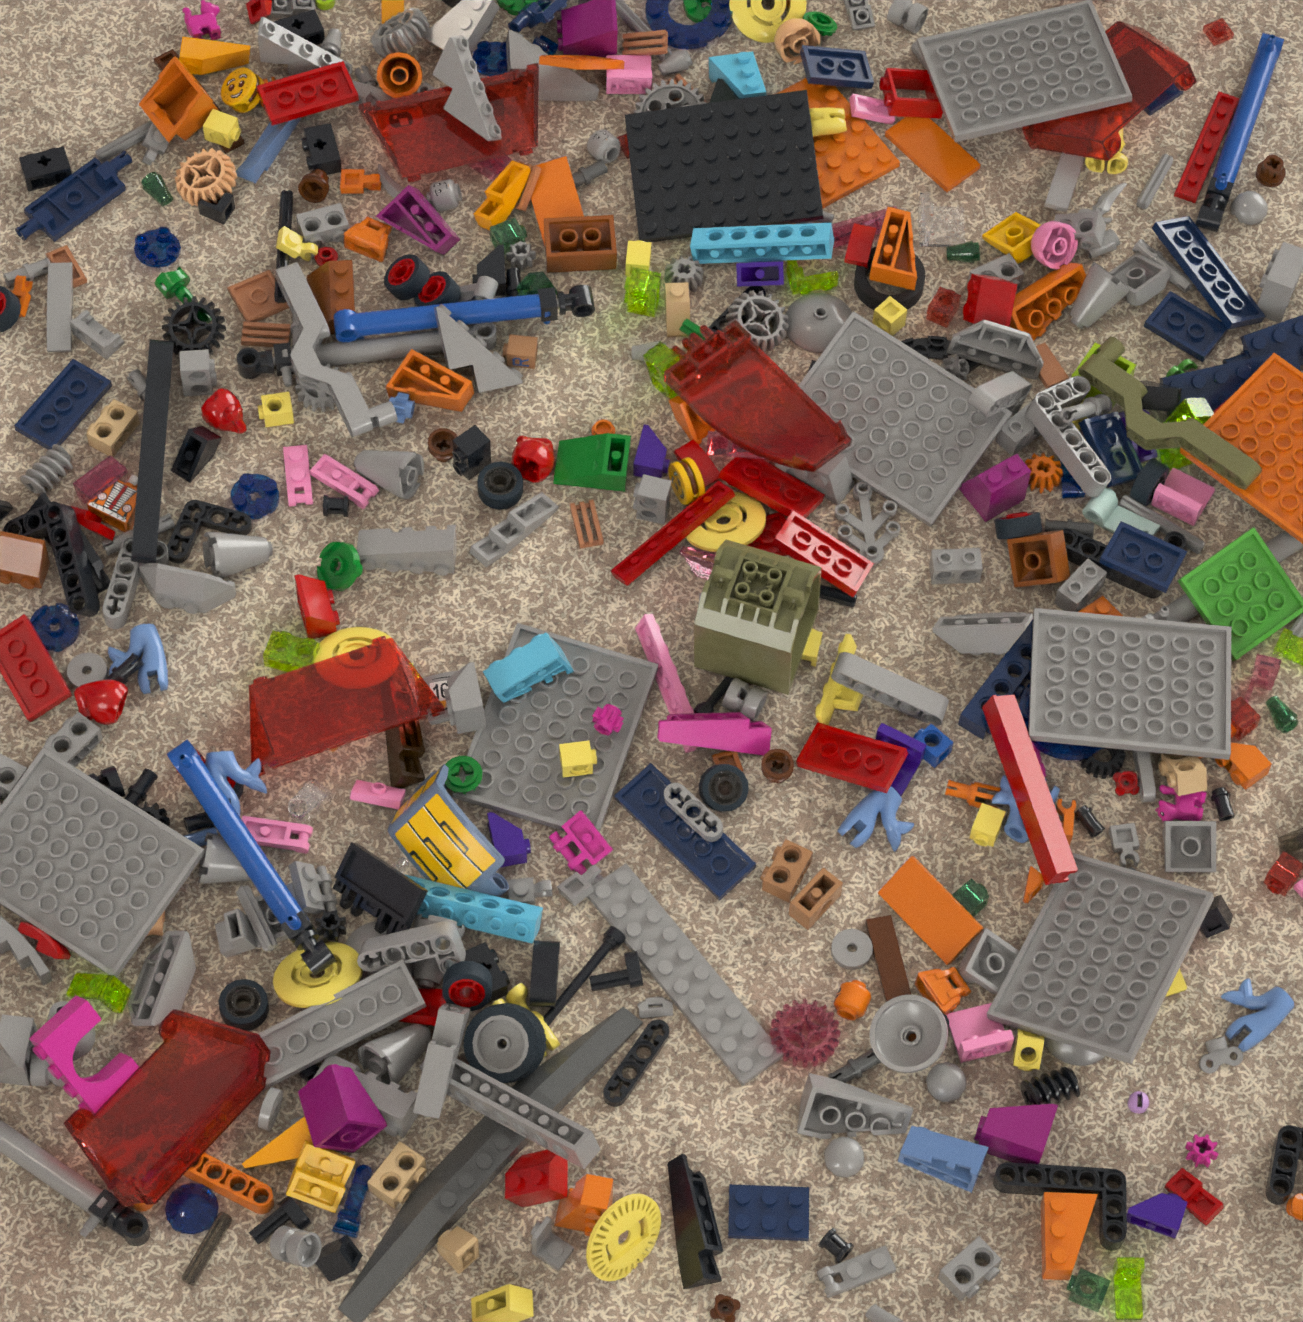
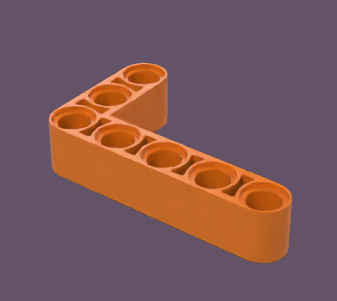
(224, 1184)

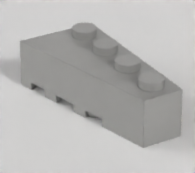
(409, 549)
(389, 1099)

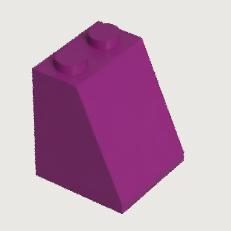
(589, 29)
(998, 487)
(339, 1110)
(1016, 1132)

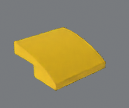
(320, 1177)

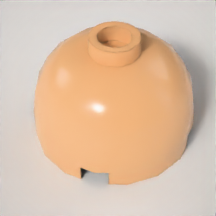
(793, 35)

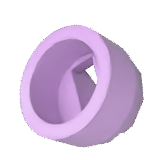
(1133, 1099)

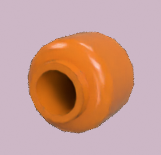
(852, 1000)

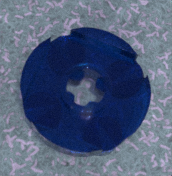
(250, 484)
(61, 638)

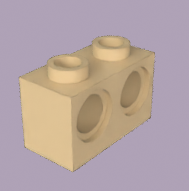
(116, 430)
(1183, 773)
(391, 1172)

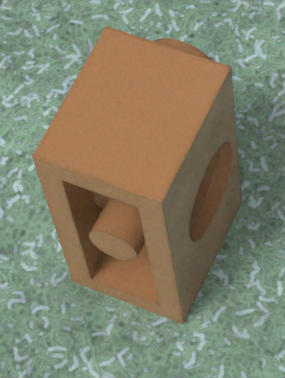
(815, 898)

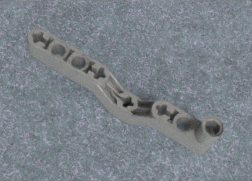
(308, 367)

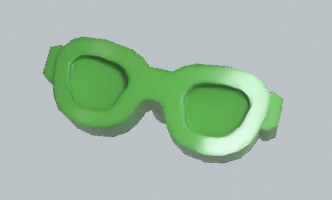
(1183, 366)

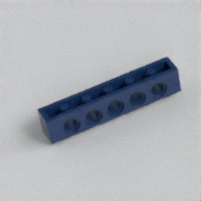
(972, 716)

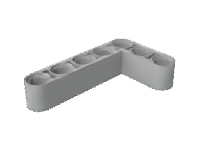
(1065, 438)

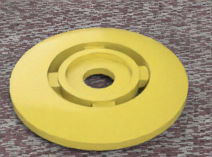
(761, 23)
(736, 529)
(346, 640)
(299, 990)
(640, 1241)

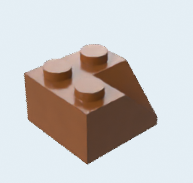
(1039, 559)

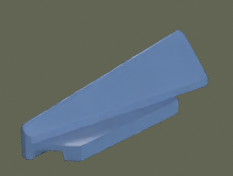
(266, 150)

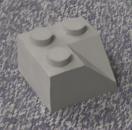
(465, 700)
(16, 1049)

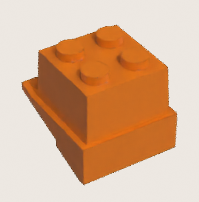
(177, 102)

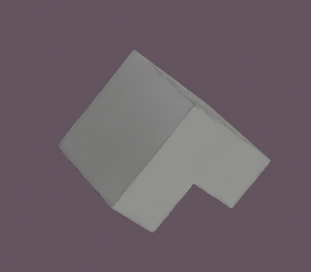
(235, 934)

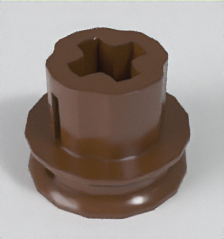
(1268, 168)
(314, 186)
(439, 439)
(780, 760)

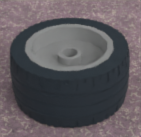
(523, 1036)

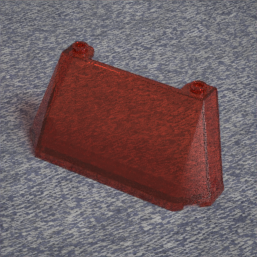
(1148, 71)
(427, 139)
(336, 703)
(171, 1106)

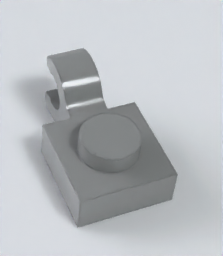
(155, 144)
(580, 886)
(526, 891)

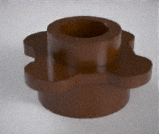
(725, 1301)

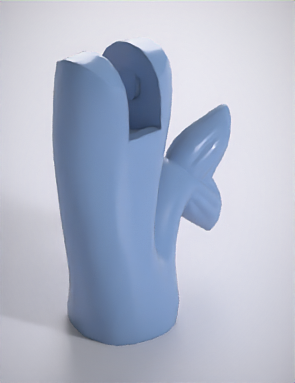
(145, 640)
(225, 764)
(865, 814)
(1014, 825)
(1274, 1008)

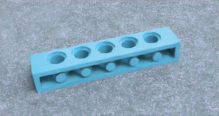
(762, 243)
(480, 911)

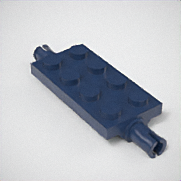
(535, 13)
(75, 198)
(1272, 339)

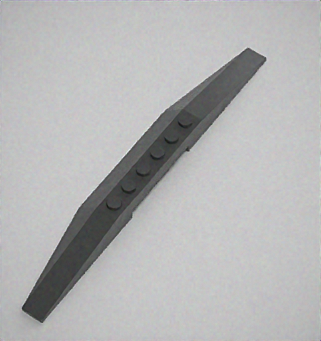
(475, 1163)

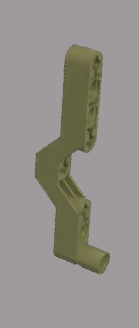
(1152, 434)

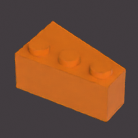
(894, 252)
(430, 383)
(585, 1203)
(1062, 1231)

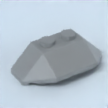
(998, 348)
(185, 588)
(982, 631)
(163, 980)

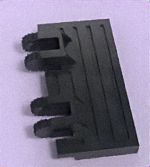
(377, 888)

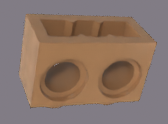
(790, 872)

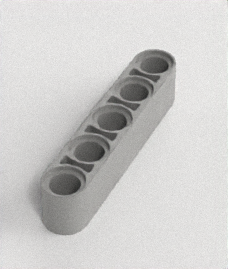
(889, 688)

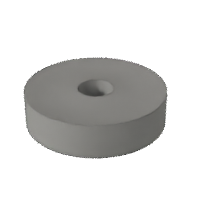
(84, 662)
(847, 959)
(270, 1109)

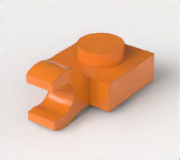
(354, 181)
(21, 290)
(1067, 818)

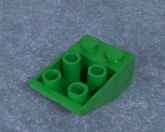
(594, 462)

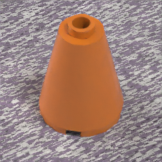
(397, 82)

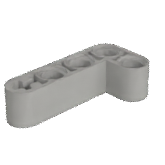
(1001, 393)
(126, 583)
(377, 951)

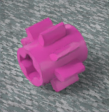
(607, 719)
(1196, 1156)

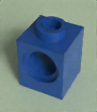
(943, 747)

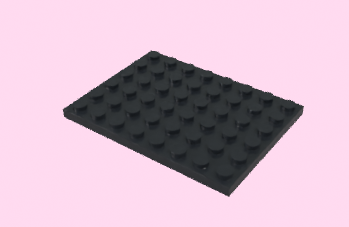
(723, 165)

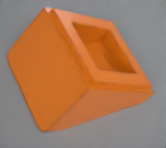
(1033, 884)

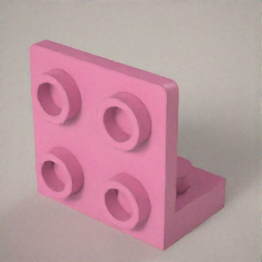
(633, 78)
(1182, 496)
(977, 1035)

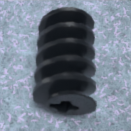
(1050, 1087)

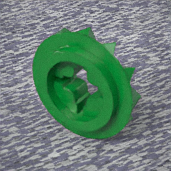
(822, 22)
(470, 768)

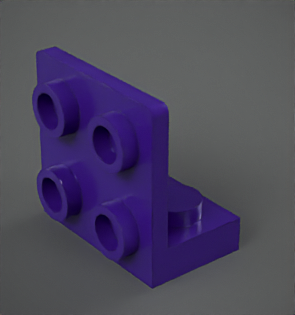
(913, 760)

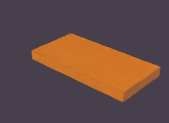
(581, 62)
(933, 151)
(555, 193)
(930, 910)

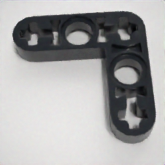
(203, 518)

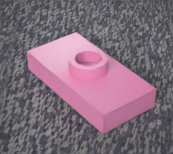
(870, 109)
(377, 794)

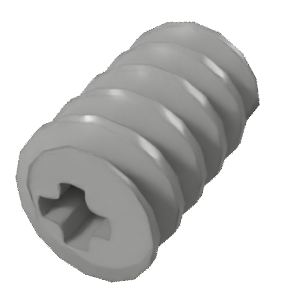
(47, 470)

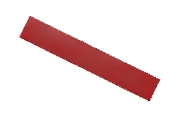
(1206, 147)
(672, 533)

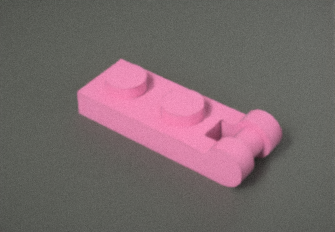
(297, 474)
(344, 480)
(278, 833)

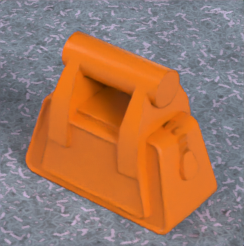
(368, 238)
(936, 987)

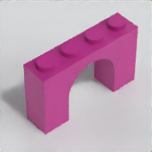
(57, 1043)

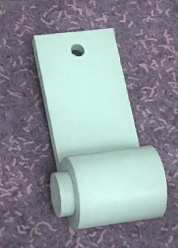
(1107, 514)

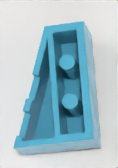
(739, 73)
(526, 667)

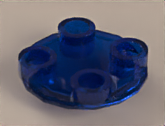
(491, 58)
(157, 247)
(191, 1208)

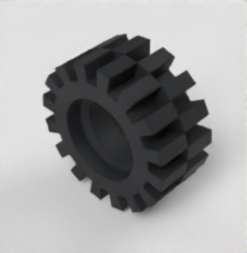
(1104, 768)

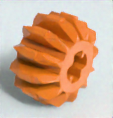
(1044, 472)

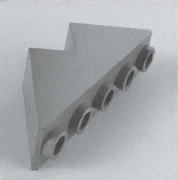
(285, 47)
(554, 82)
(468, 95)
(463, 350)
(441, 1059)

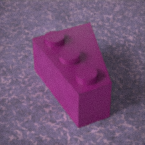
(418, 219)

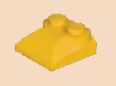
(1013, 236)

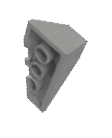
(839, 1107)

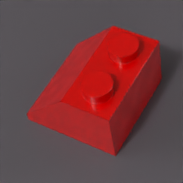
(989, 300)
(316, 607)
(537, 1179)

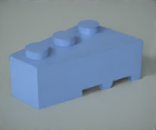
(943, 1157)

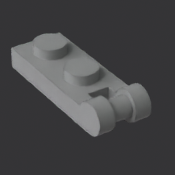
(857, 1271)

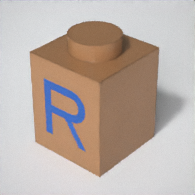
(521, 351)

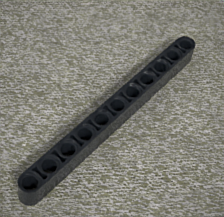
(152, 452)

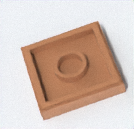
(256, 297)

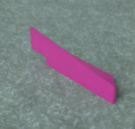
(717, 731)

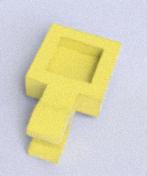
(292, 244)

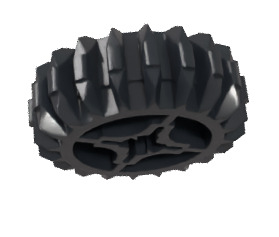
(203, 328)

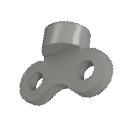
(1219, 1054)

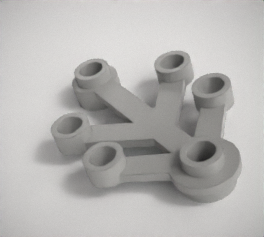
(867, 526)

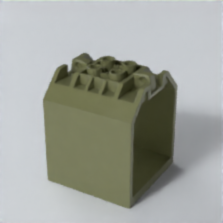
(756, 616)

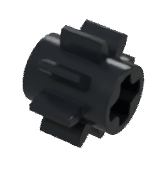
(330, 931)

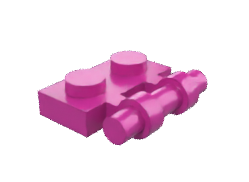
(586, 837)

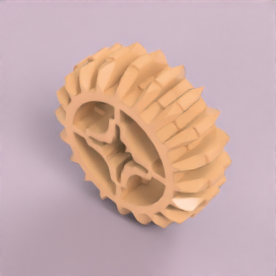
(204, 172)

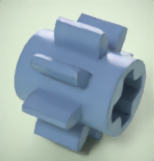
(403, 406)

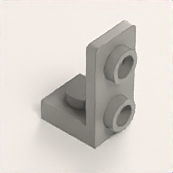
(549, 1246)

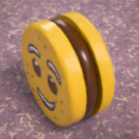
(240, 90)
(686, 480)

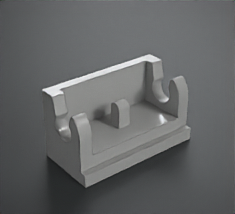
(95, 335)

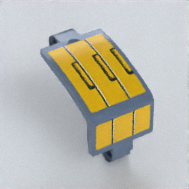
(445, 841)

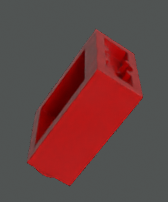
(909, 107)

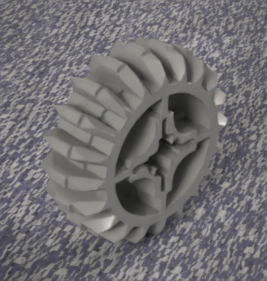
(400, 32)
(760, 309)

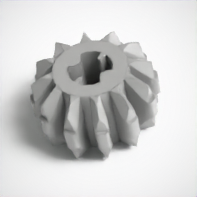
(684, 271)

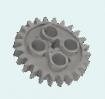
(662, 97)

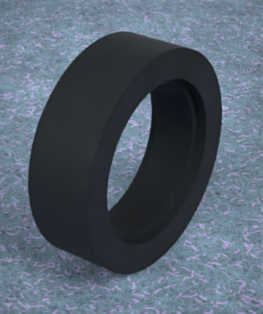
(873, 298)

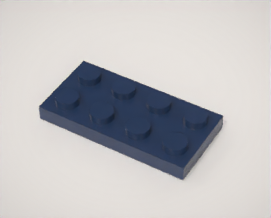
(63, 405)

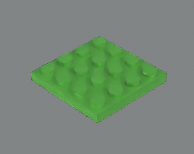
(1244, 591)

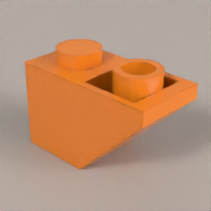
(1245, 764)

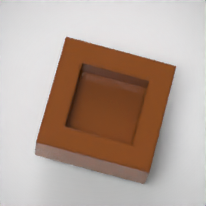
(727, 757)

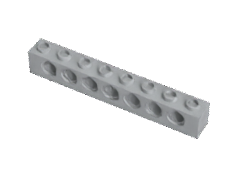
(522, 1114)

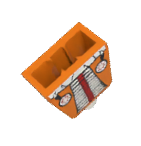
(117, 504)

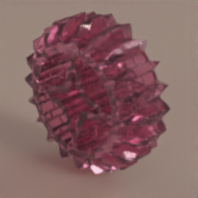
(781, 1032)

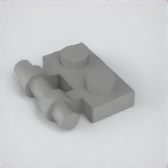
(307, 889)

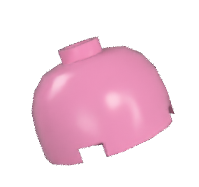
(1054, 244)

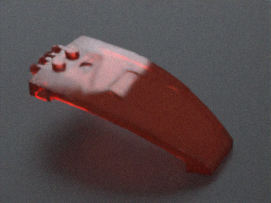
(753, 400)

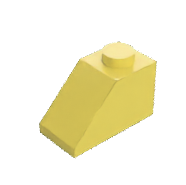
(503, 1304)

